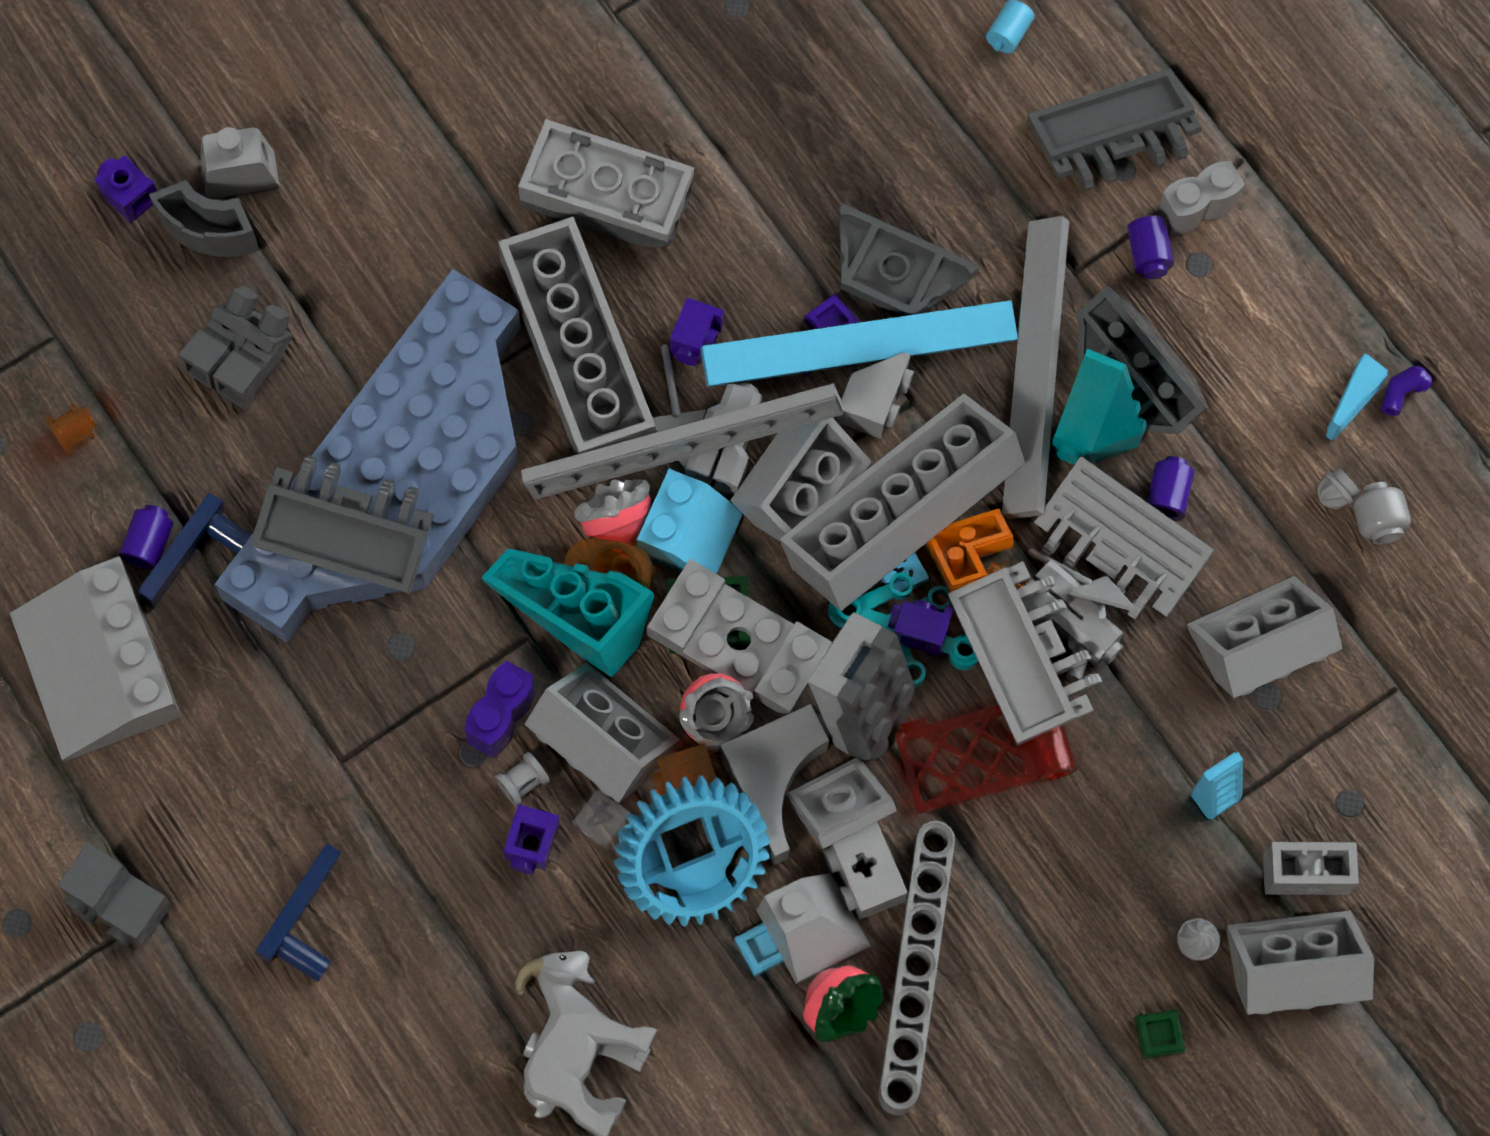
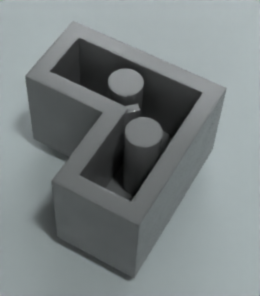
(107, 892)

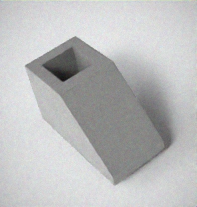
(872, 395)

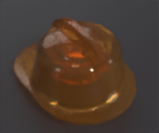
(615, 556)

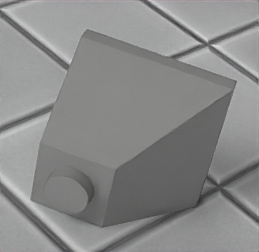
(811, 925)

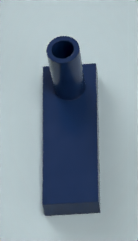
(204, 522)
(280, 941)

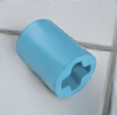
(1010, 26)

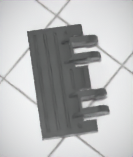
(1119, 118)
(341, 532)

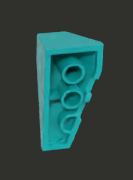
(1099, 413)

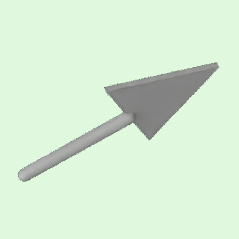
(677, 418)
(1099, 590)

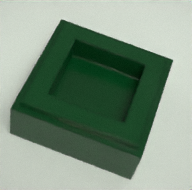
(1159, 1034)

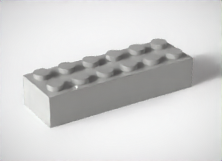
(575, 337)
(902, 501)

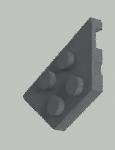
(895, 266)

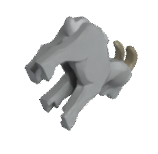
(571, 1042)

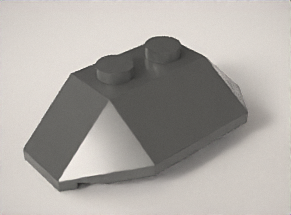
(1161, 381)

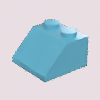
(688, 524)

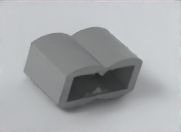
(1200, 198)

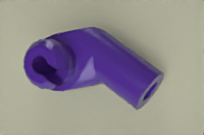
(1402, 383)

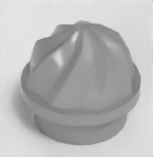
(1337, 490)
(1198, 939)

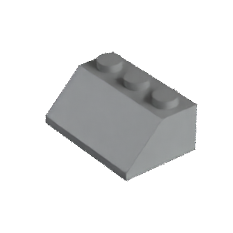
(799, 476)
(1266, 636)
(601, 731)
(1301, 962)

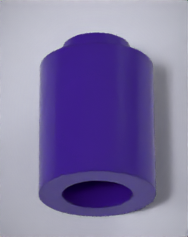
(1150, 246)
(1171, 487)
(146, 537)

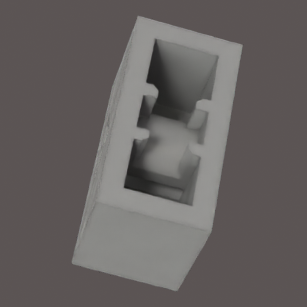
(1310, 868)
(883, 886)

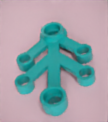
(881, 595)

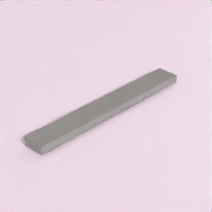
(1036, 364)
(683, 441)

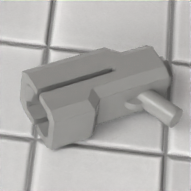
(729, 463)
(1081, 624)

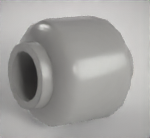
(1382, 513)

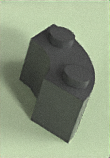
(204, 223)

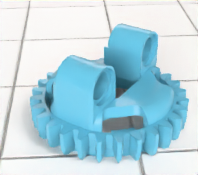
(701, 883)

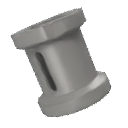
(522, 779)

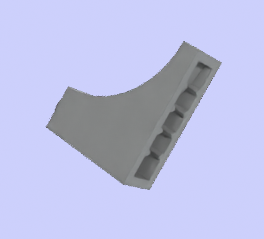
(767, 763)

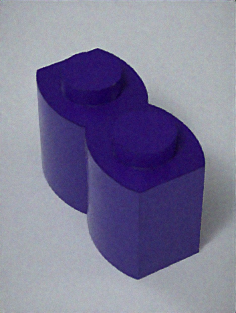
(493, 716)

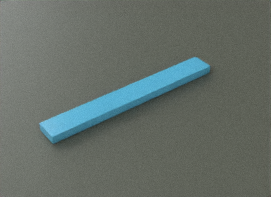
(858, 343)

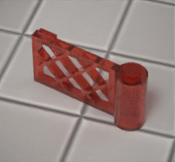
(1043, 758)

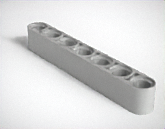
(917, 987)

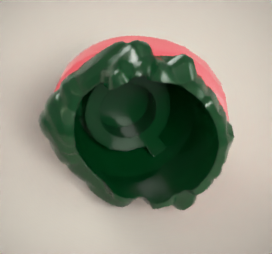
(841, 1002)

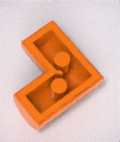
(964, 542)

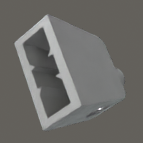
(237, 163)

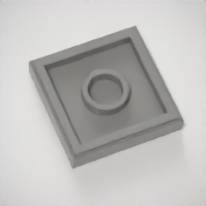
(841, 802)

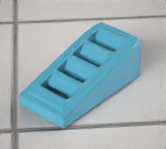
(1362, 386)
(1220, 786)

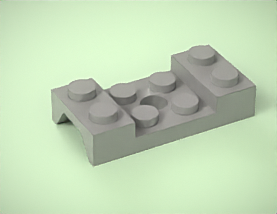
(703, 613)

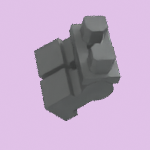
(237, 347)

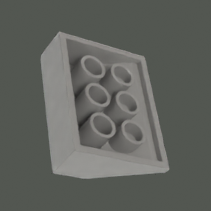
(94, 660)

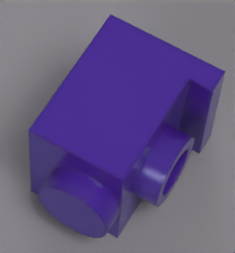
(128, 198)
(695, 328)
(920, 625)
(527, 825)

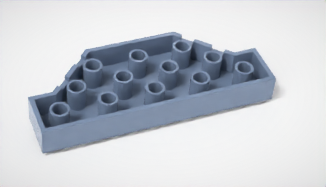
(424, 420)

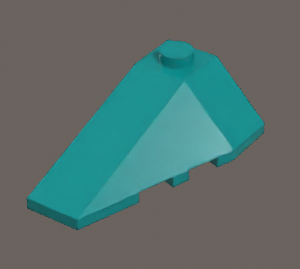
(584, 609)

